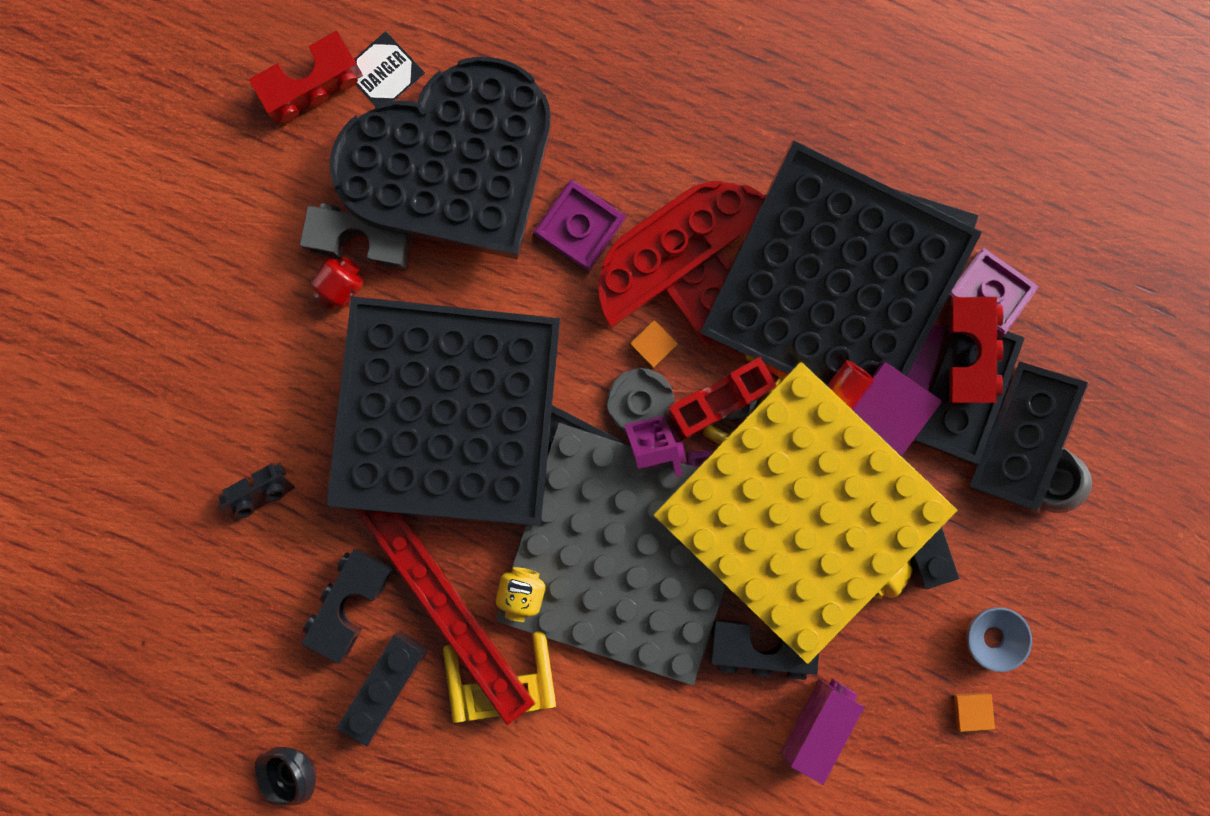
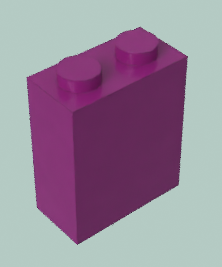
(822, 730)

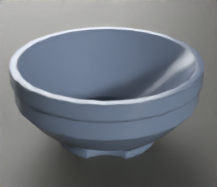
(1015, 641)

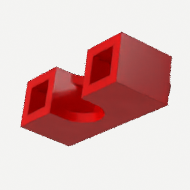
(287, 96)
(979, 320)
(720, 399)

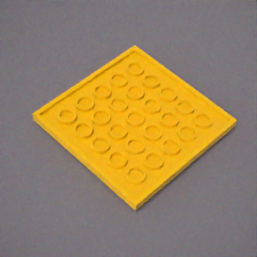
(805, 512)

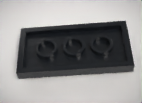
(965, 427)
(1029, 436)

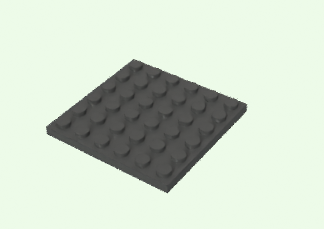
(610, 566)

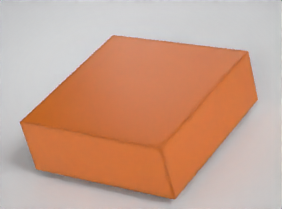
(653, 344)
(974, 711)

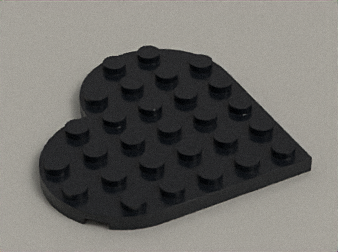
(452, 163)

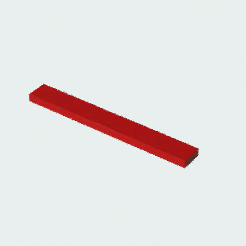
(449, 613)

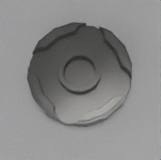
(638, 397)

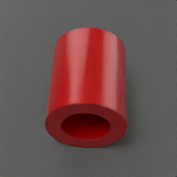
(850, 383)

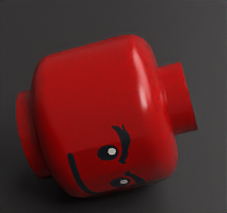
(337, 283)

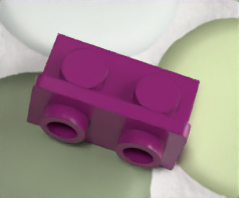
(655, 443)

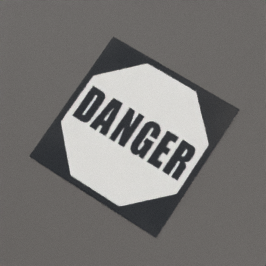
(386, 70)

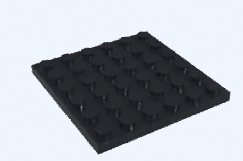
(837, 271)
(444, 412)

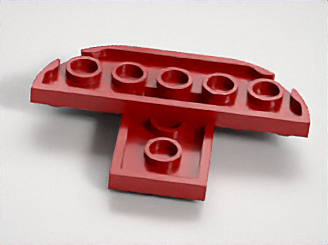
(678, 253)

